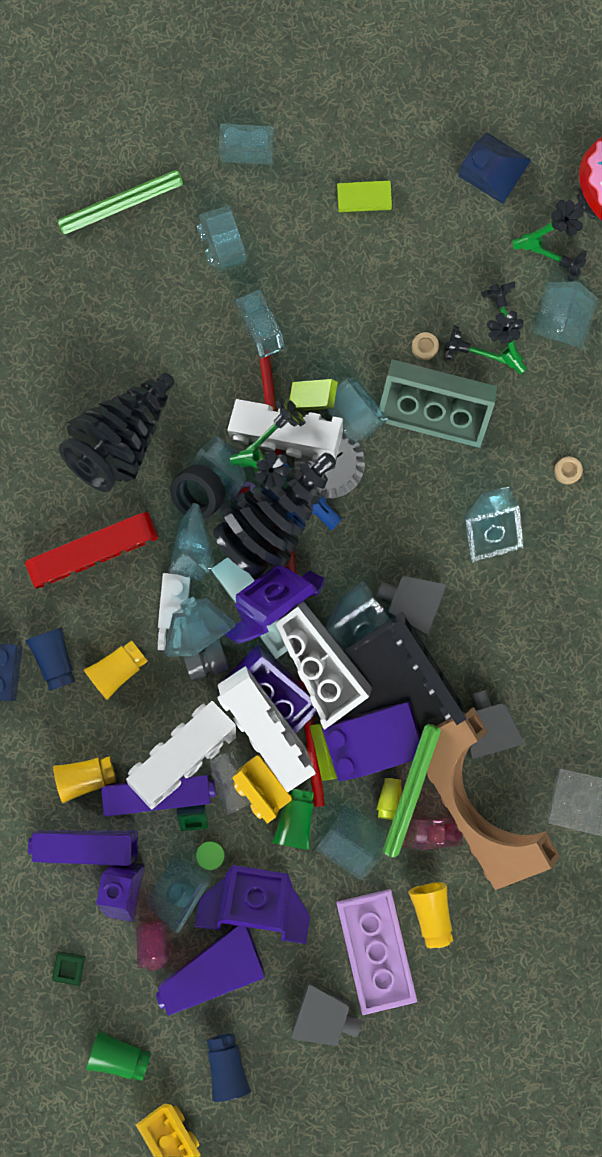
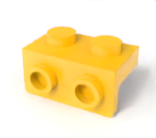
(261, 788)
(166, 1133)

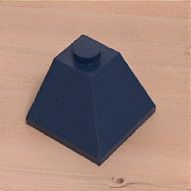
(493, 167)

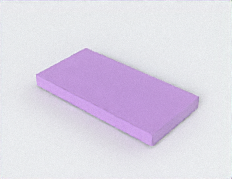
(376, 952)

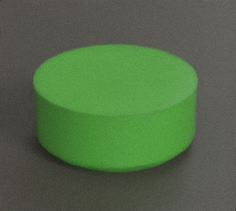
(210, 855)

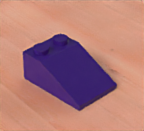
(280, 686)
(372, 741)

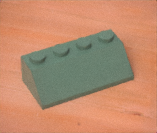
(437, 403)

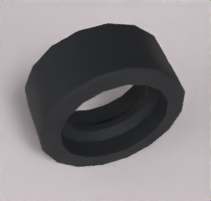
(206, 478)

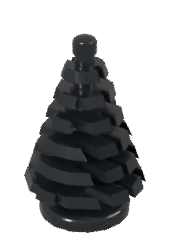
(114, 437)
(268, 522)

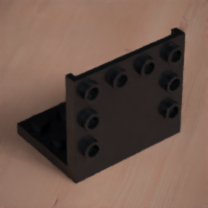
(403, 671)

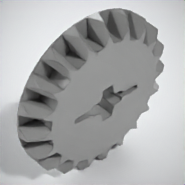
(347, 470)

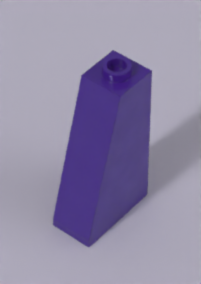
(193, 791)
(85, 847)
(120, 891)
(216, 970)

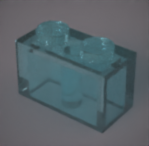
(246, 144)
(222, 239)
(260, 324)
(358, 410)

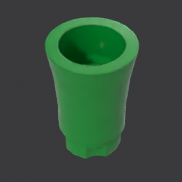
(295, 821)
(117, 1057)

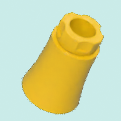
(116, 669)
(83, 777)
(433, 913)

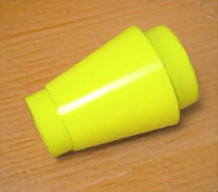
(389, 798)

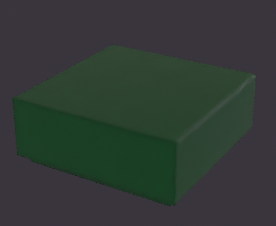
(192, 818)
(68, 968)

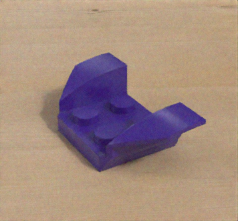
(270, 599)
(256, 901)

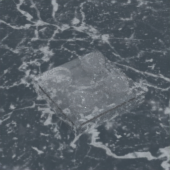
(577, 802)

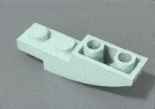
(234, 581)

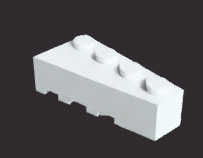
(312, 439)
(323, 666)
(266, 728)
(181, 754)

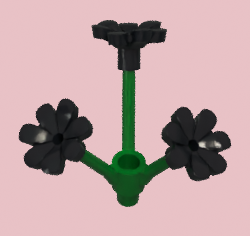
(564, 219)
(504, 330)
(272, 467)

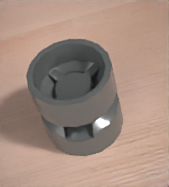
(207, 660)

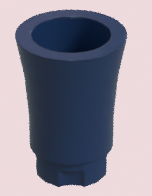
(52, 658)
(226, 1069)

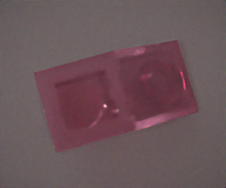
(432, 833)
(153, 944)

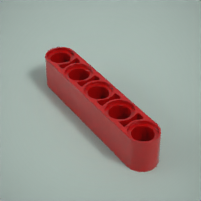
(90, 549)

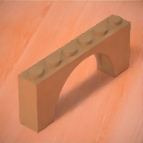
(501, 854)

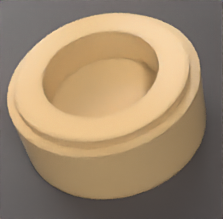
(425, 346)
(568, 470)

